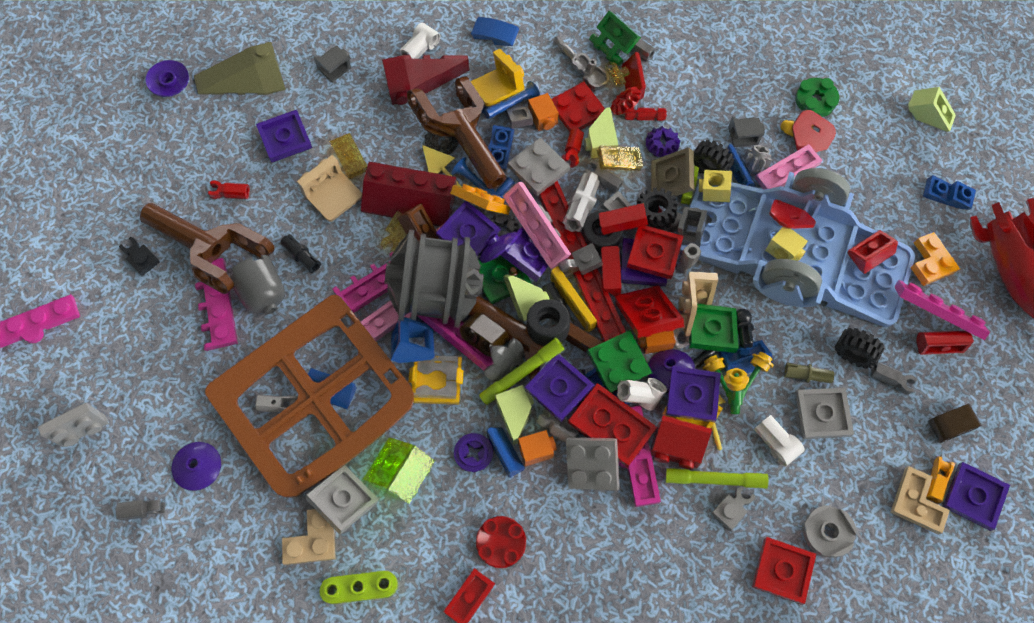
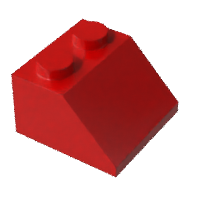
(680, 442)

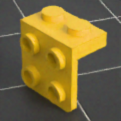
(502, 82)

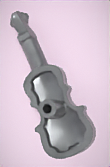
(594, 76)

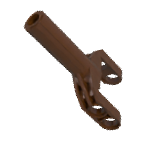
(462, 125)
(206, 245)
(518, 330)

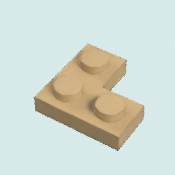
(912, 503)
(315, 547)

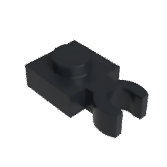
(139, 258)

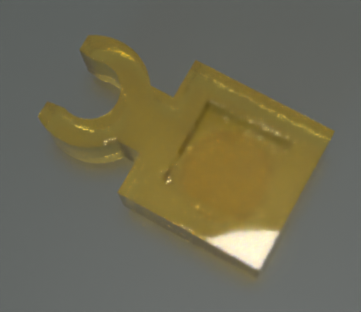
(396, 233)

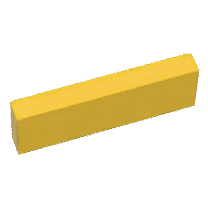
(573, 300)

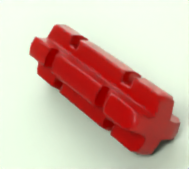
(646, 114)

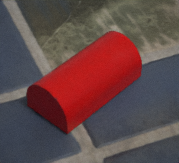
(943, 342)

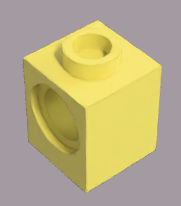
(716, 194)
(787, 245)

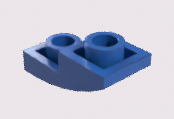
(496, 30)
(501, 144)
(954, 195)

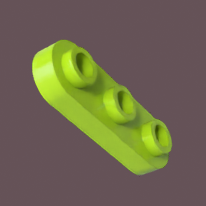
(370, 591)

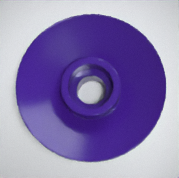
(164, 72)
(497, 245)
(660, 360)
(204, 473)

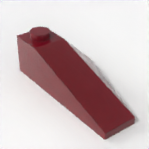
(425, 73)

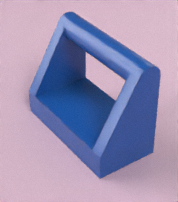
(405, 351)

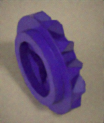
(656, 147)
(475, 441)

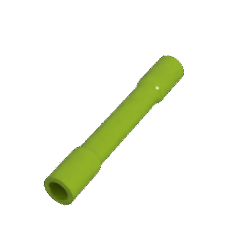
(542, 356)
(747, 480)

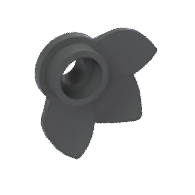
(504, 360)

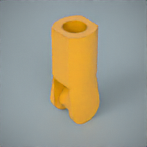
(939, 482)

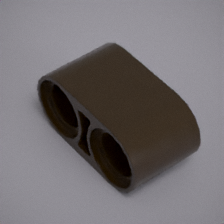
(483, 333)
(954, 423)

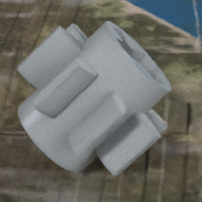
(757, 158)

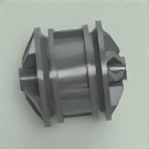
(433, 278)

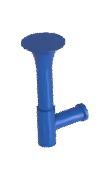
(530, 92)
(462, 169)

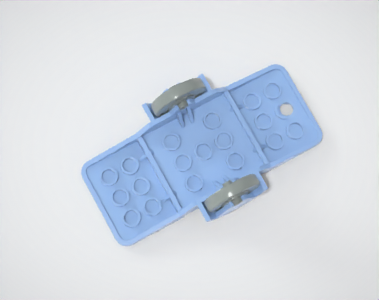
(825, 272)

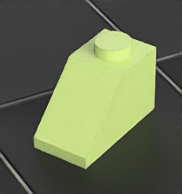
(932, 108)
(601, 133)
(523, 295)
(515, 410)

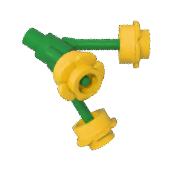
(736, 380)

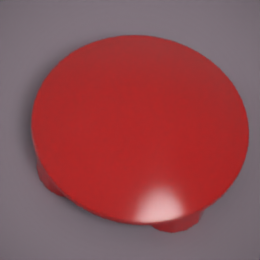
(501, 542)

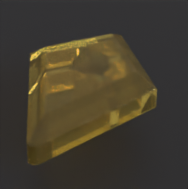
(615, 74)

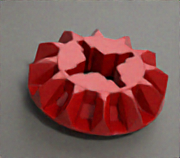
(625, 101)

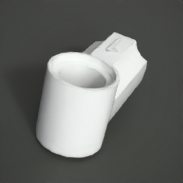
(423, 39)
(645, 394)
(782, 445)

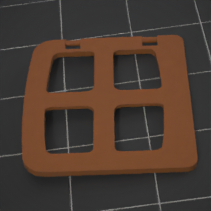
(312, 397)

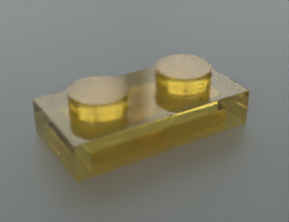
(349, 155)
(620, 158)

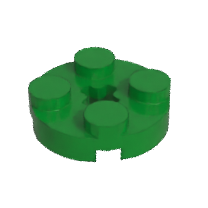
(822, 87)

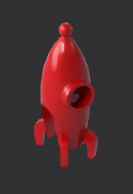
(1012, 251)

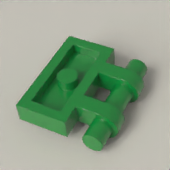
(618, 33)

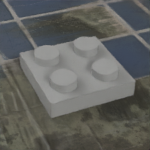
(538, 166)
(824, 413)
(74, 424)
(592, 463)
(342, 499)

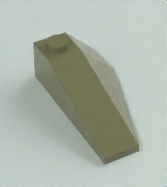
(245, 72)

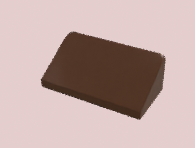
(417, 220)

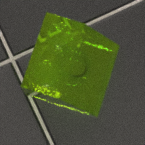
(399, 469)

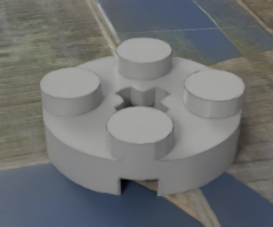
(824, 545)

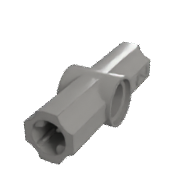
(581, 202)

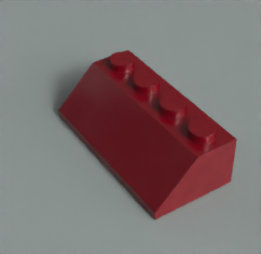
(400, 189)

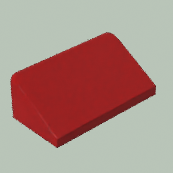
(636, 75)
(623, 219)
(873, 251)
(611, 270)

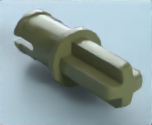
(808, 373)

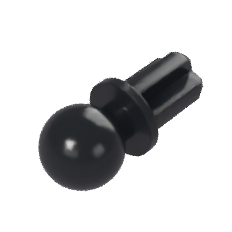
(745, 328)

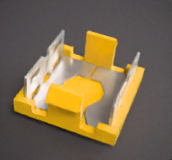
(437, 380)

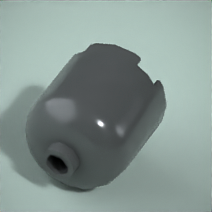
(258, 285)

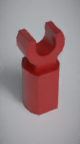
(573, 147)
(229, 190)

